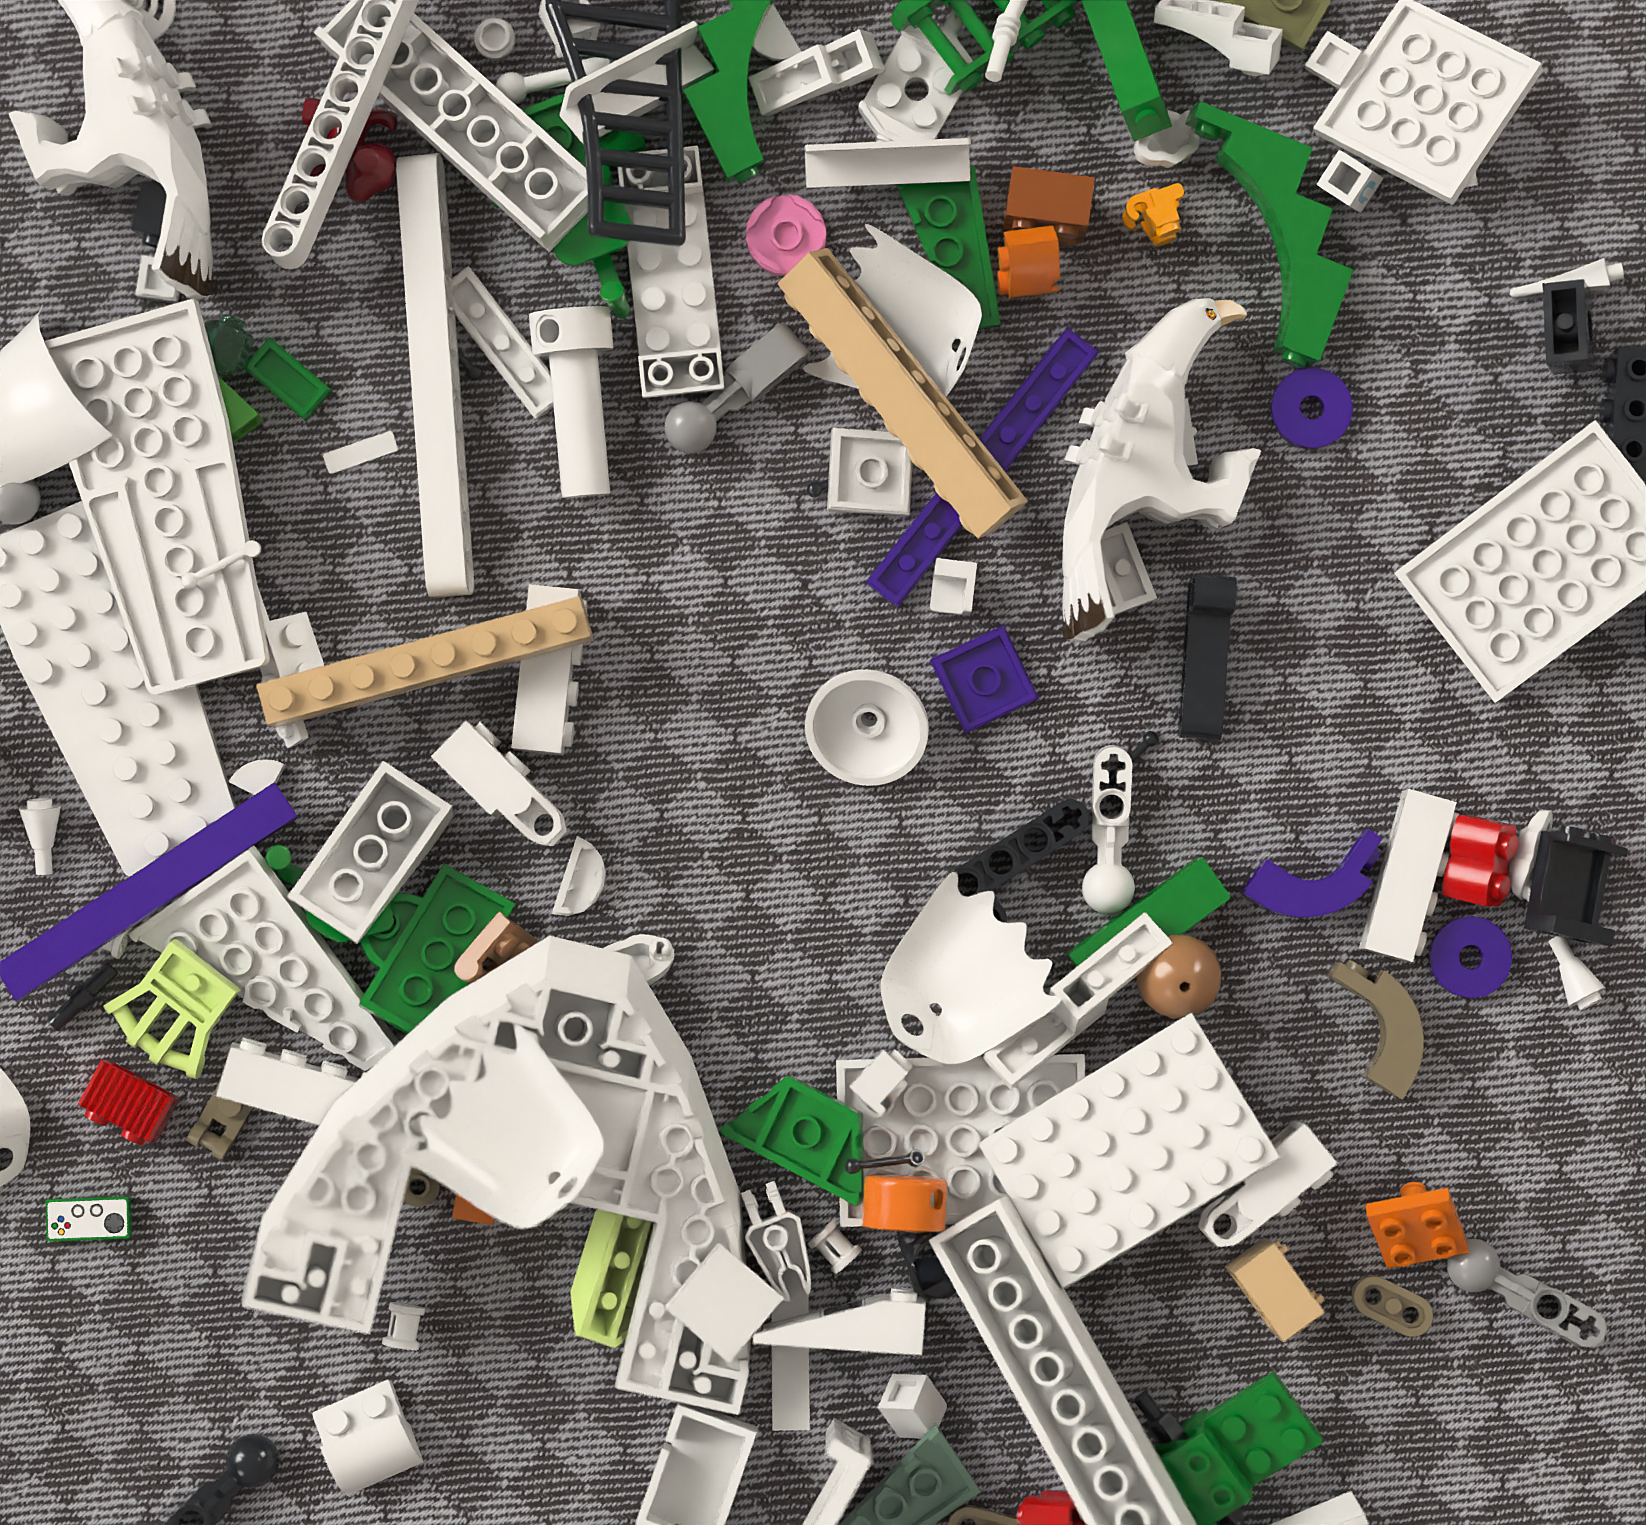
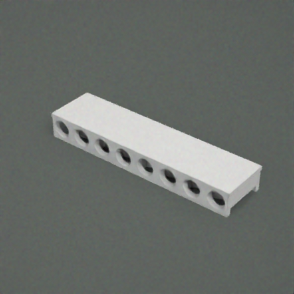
(476, 128)

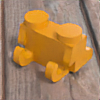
(1158, 211)

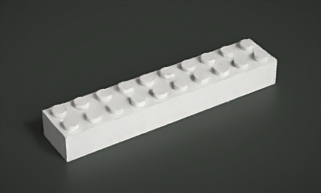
(1057, 1371)

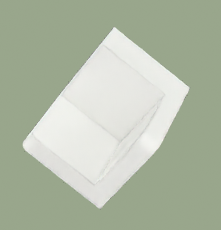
(953, 587)
(912, 1405)

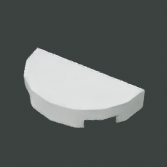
(774, 39)
(582, 880)

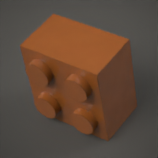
(1049, 199)

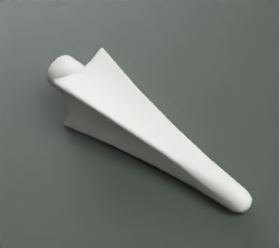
(1595, 274)

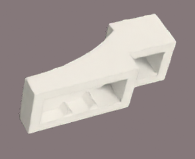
(1247, 45)
(817, 72)

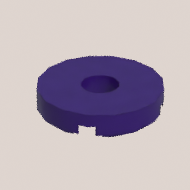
(1332, 396)
(1493, 949)

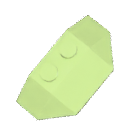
(609, 1277)

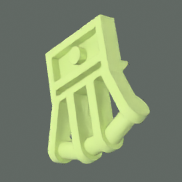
(192, 990)

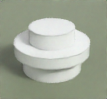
(494, 38)

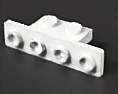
(291, 651)

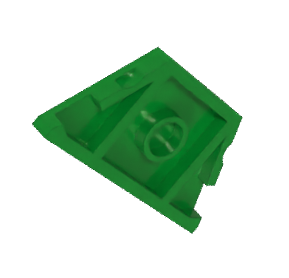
(805, 1135)

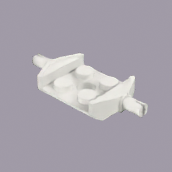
(913, 59)

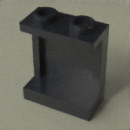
(1571, 885)

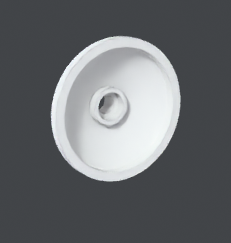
(862, 748)

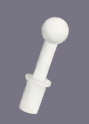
(516, 86)

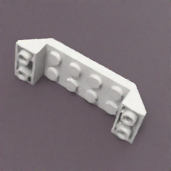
(674, 290)

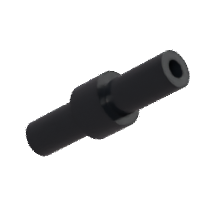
(82, 996)

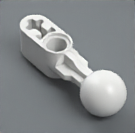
(1108, 884)

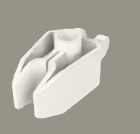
(776, 1236)

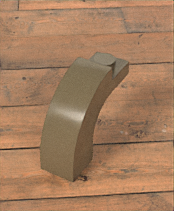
(1401, 1030)

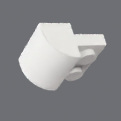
(366, 1438)

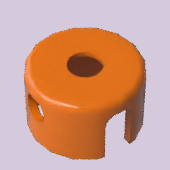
(904, 1203)

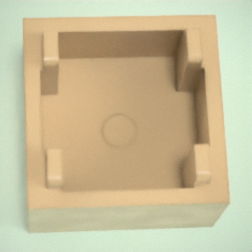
(1275, 1288)

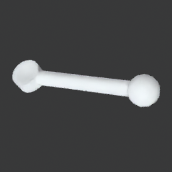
(250, 549)

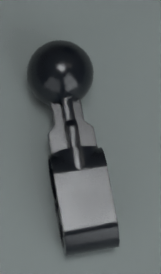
(249, 1464)

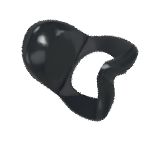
(925, 1274)

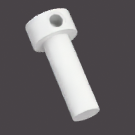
(572, 343)

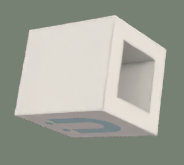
(1350, 181)

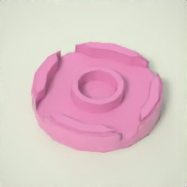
(784, 232)

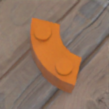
(1029, 262)

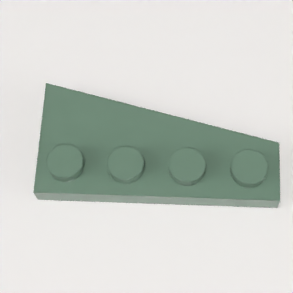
(919, 1488)

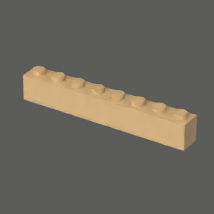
(901, 393)
(425, 662)

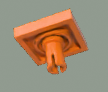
(1417, 1226)

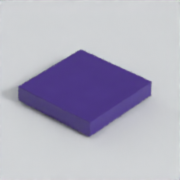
(984, 679)

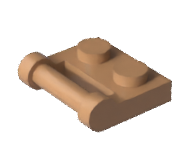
(499, 941)

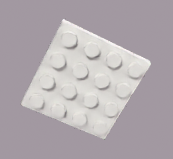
(1428, 99)

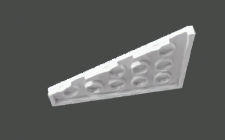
(267, 948)

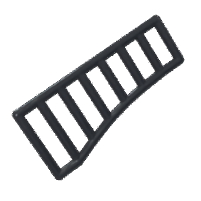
(671, 128)

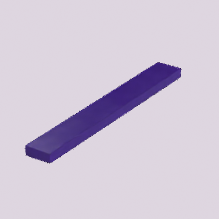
(1005, 441)
(145, 892)

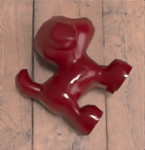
(371, 165)

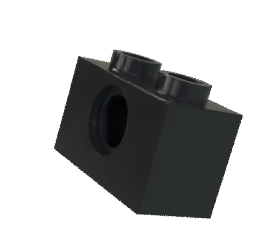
(1568, 326)

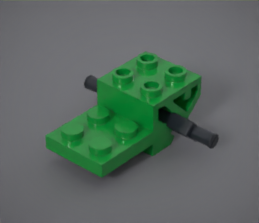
(1231, 1448)

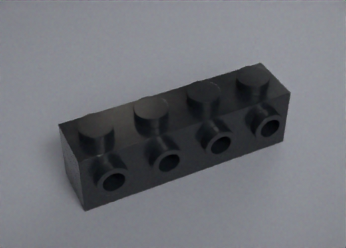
(1626, 405)

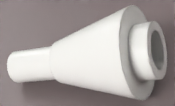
(41, 824)
(1578, 981)

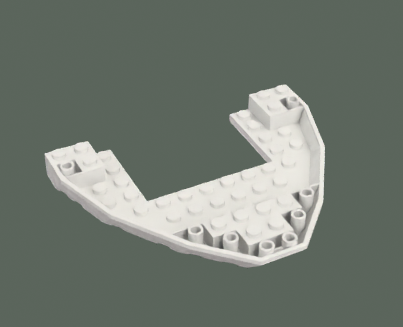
(661, 1160)

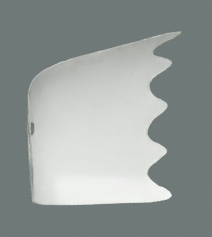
(919, 305)
(971, 969)
(511, 1137)

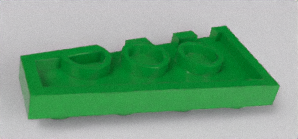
(954, 236)

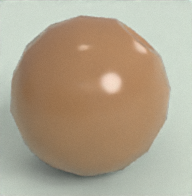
(1181, 978)

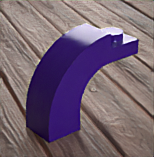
(1299, 898)

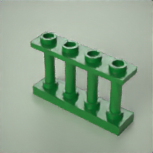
(967, 76)

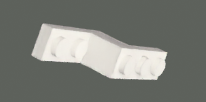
(1083, 1000)

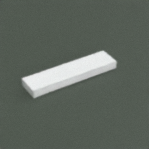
(502, 342)

